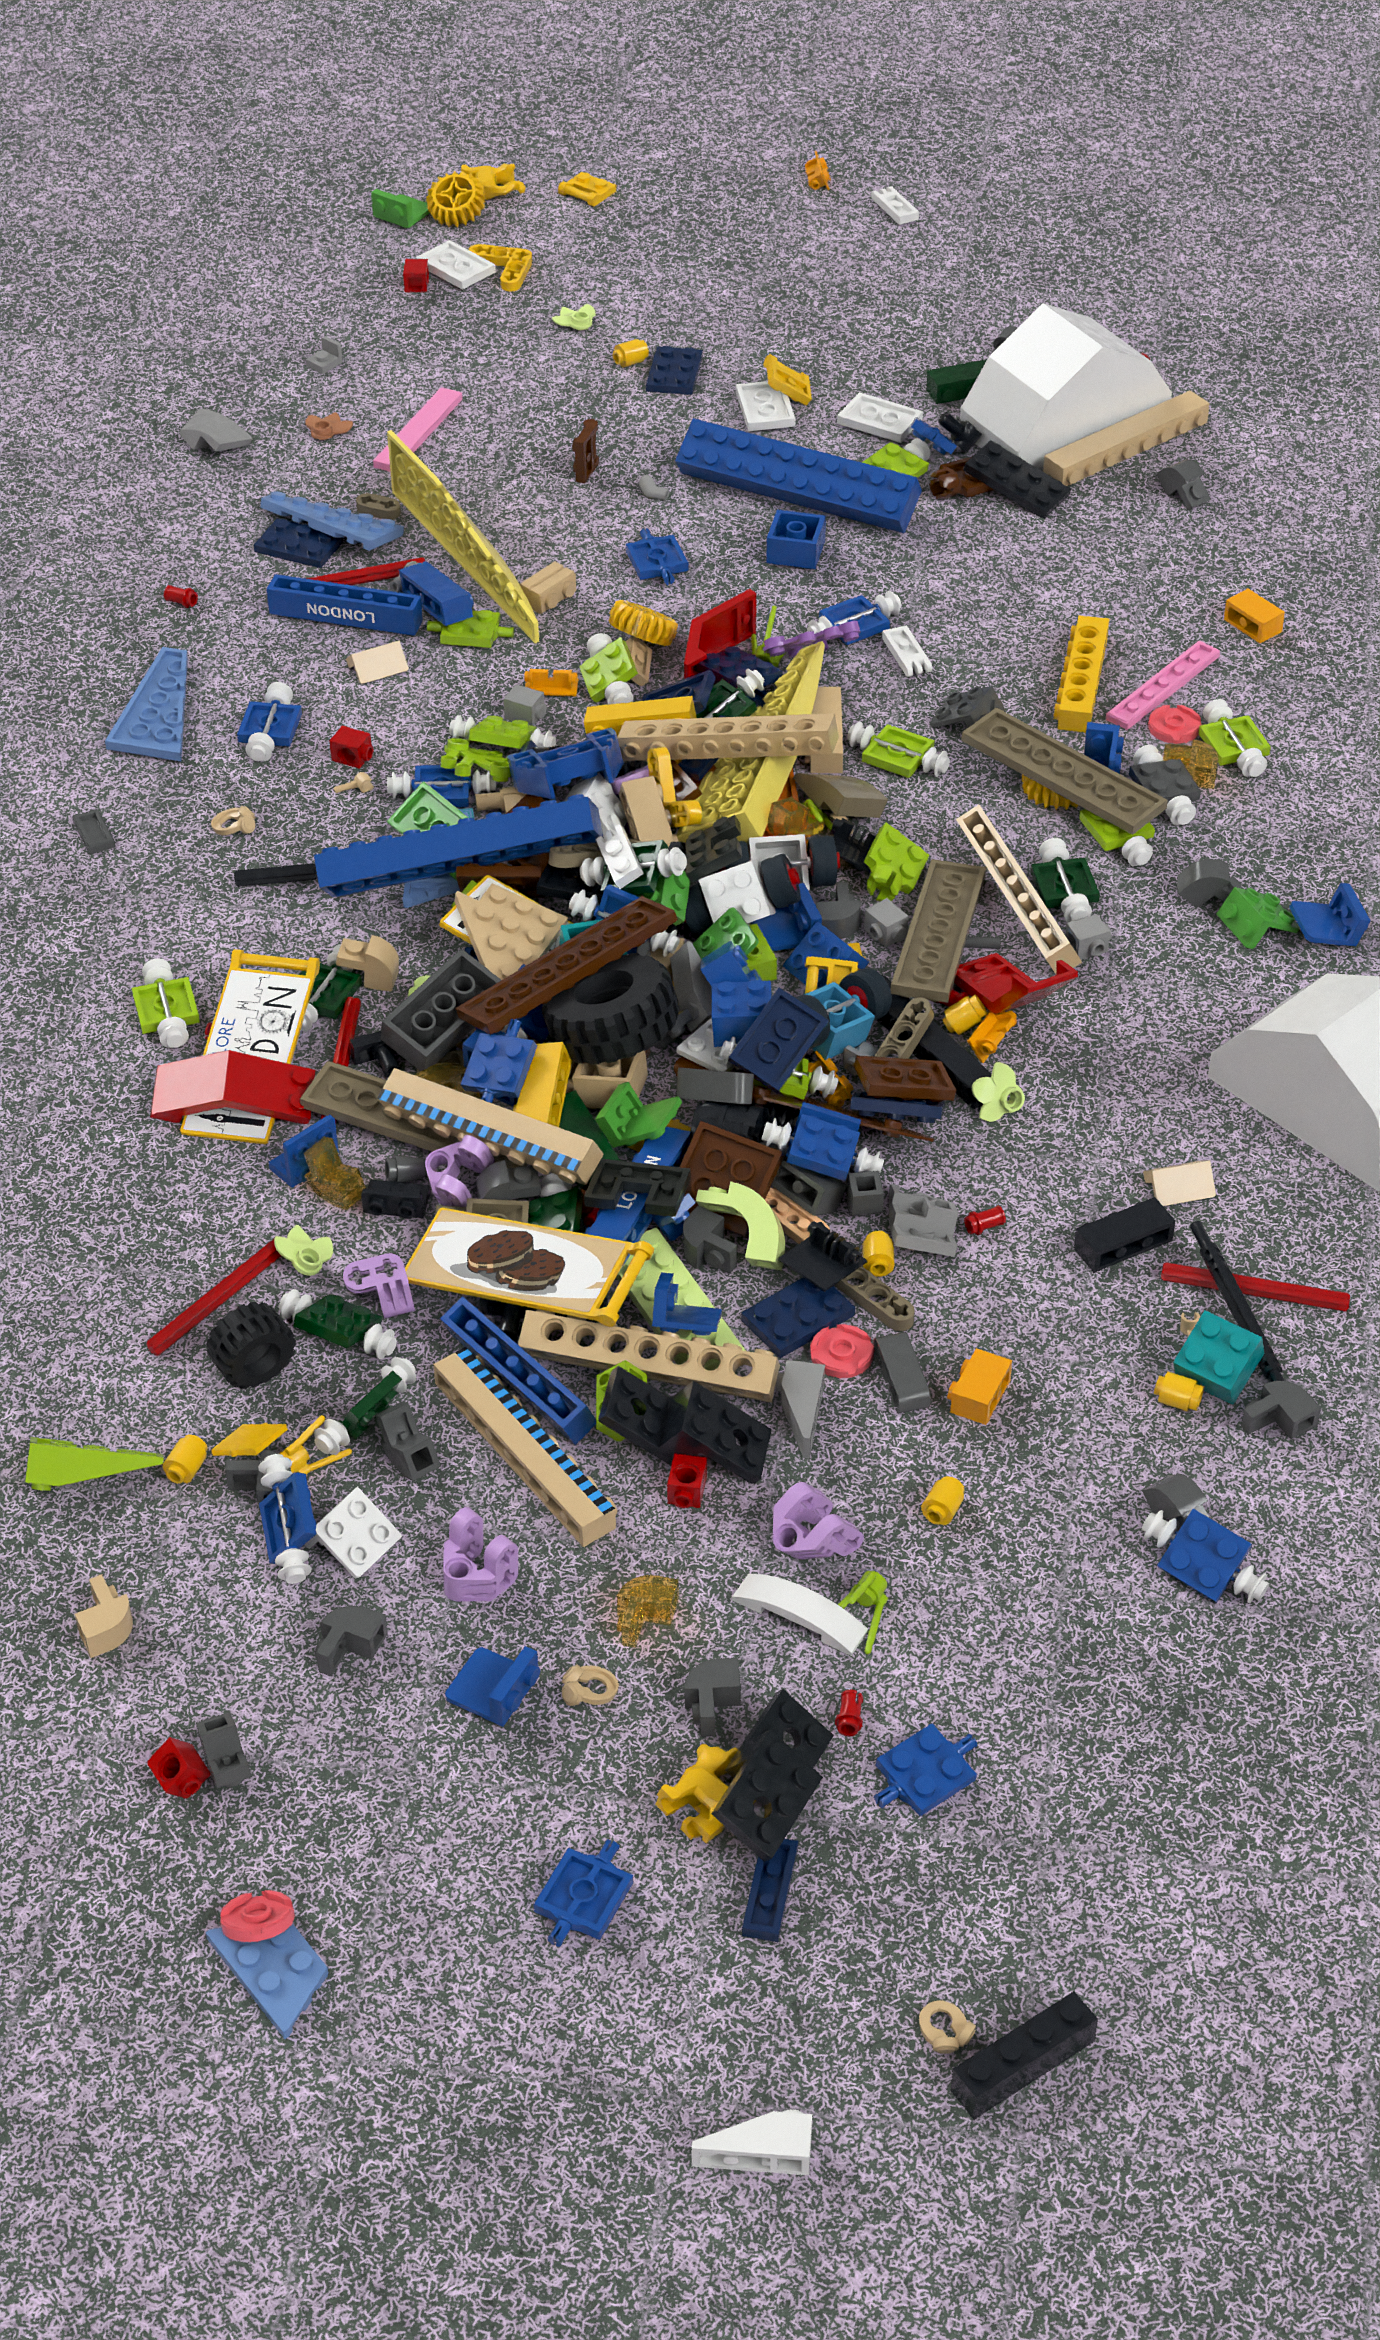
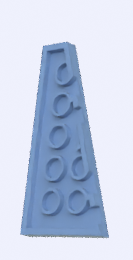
(334, 522)
(155, 714)

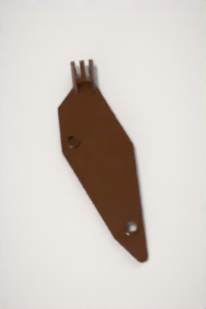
(764, 1095)

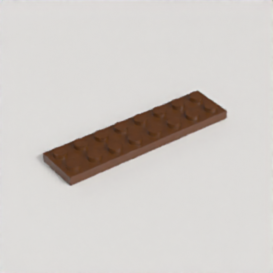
(566, 965)

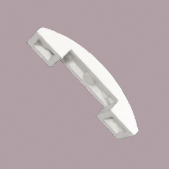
(803, 1607)

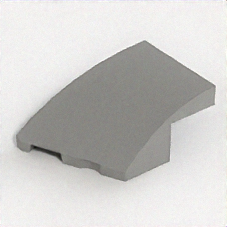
(214, 430)
(922, 1222)

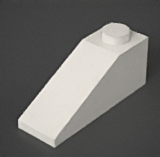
(764, 2144)

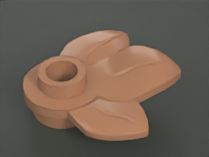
(327, 426)

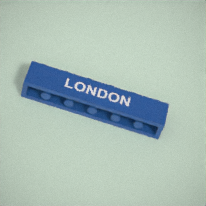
(344, 604)
(629, 1218)
(519, 1370)

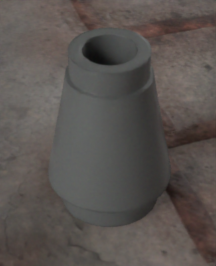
(404, 1168)

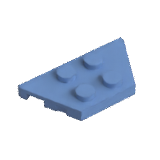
(428, 889)
(275, 1972)

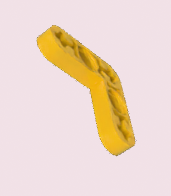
(511, 259)
(682, 812)

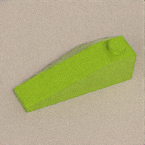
(62, 1462)

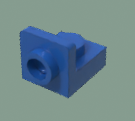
(673, 1226)

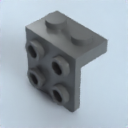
(967, 707)

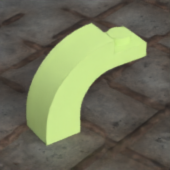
(765, 1231)

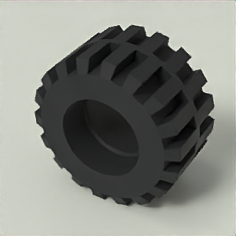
(251, 1345)

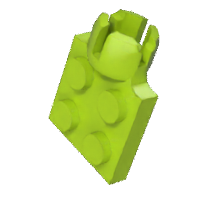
(893, 863)

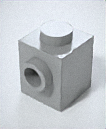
(524, 704)
(886, 923)
(1088, 936)

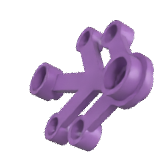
(778, 645)

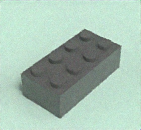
(427, 1020)

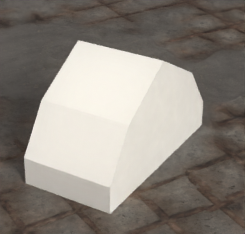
(1058, 384)
(1315, 1069)

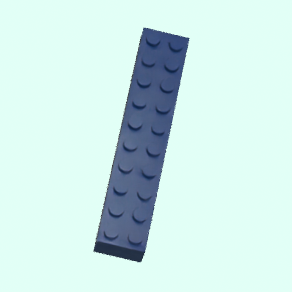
(799, 475)
(444, 847)

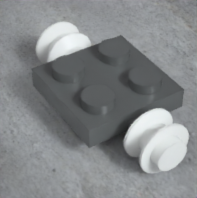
(1167, 779)

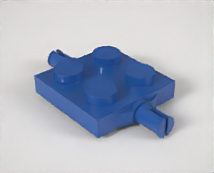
(940, 442)
(656, 557)
(499, 1064)
(925, 1770)
(583, 1893)

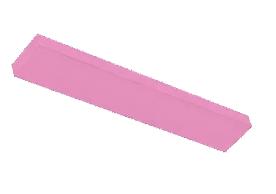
(423, 423)
(1162, 685)

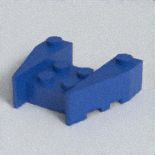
(536, 772)

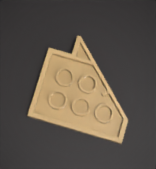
(508, 929)

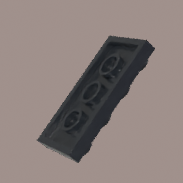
(1017, 479)

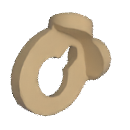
(244, 824)
(574, 1693)
(936, 2037)

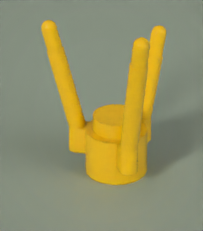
(300, 1456)

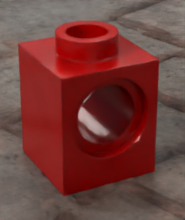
(416, 275)
(351, 747)
(687, 1481)
(178, 1768)

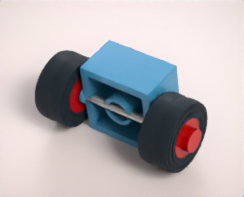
(849, 1008)

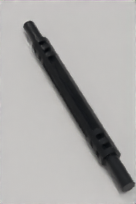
(1234, 1299)

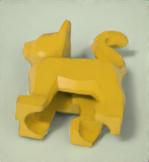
(491, 176)
(701, 1790)

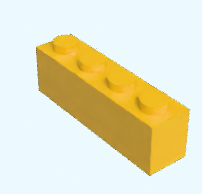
(615, 715)
(545, 1084)

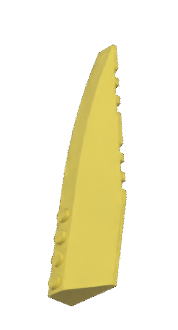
(444, 518)
(752, 783)

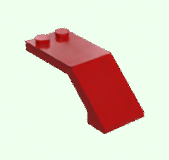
(720, 628)
(1006, 987)
(231, 1082)

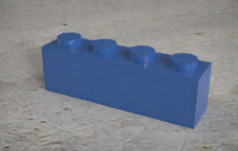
(438, 593)

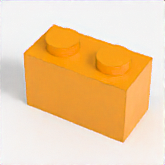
(1254, 615)
(980, 1386)

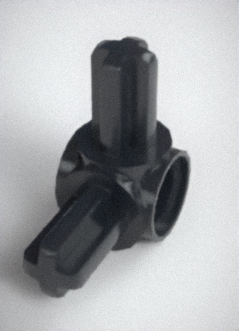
(962, 432)

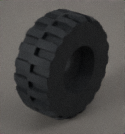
(614, 1011)

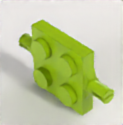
(474, 631)

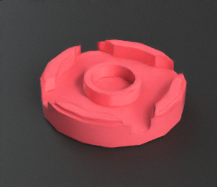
(1174, 724)
(851, 1353)
(257, 1917)

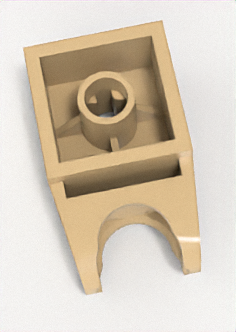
(599, 1081)

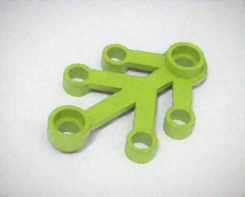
(489, 760)

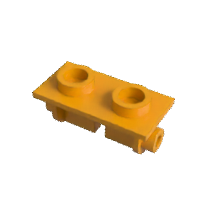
(817, 172)
(561, 684)
(990, 1033)
(843, 1087)

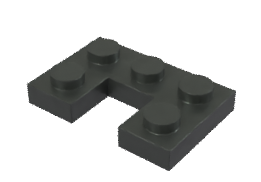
(713, 848)
(663, 1183)

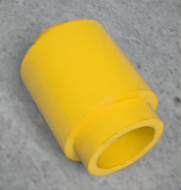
(630, 353)
(964, 1014)
(879, 1253)
(1179, 1391)
(185, 1459)
(943, 1500)

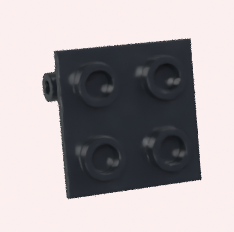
(849, 848)
(823, 1257)

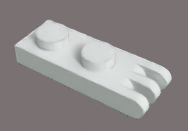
(895, 205)
(906, 651)
(620, 857)

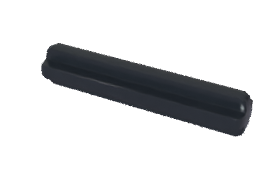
(273, 875)

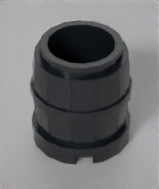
(732, 1117)

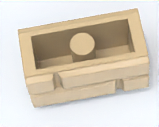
(549, 587)

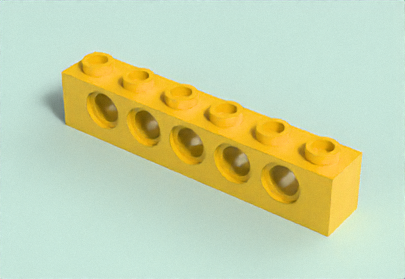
(1081, 673)

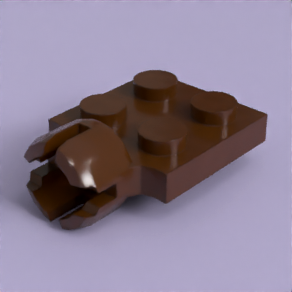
(953, 481)

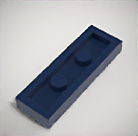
(770, 1893)

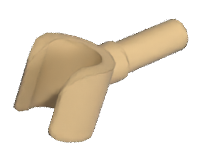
(360, 781)
(1187, 1326)

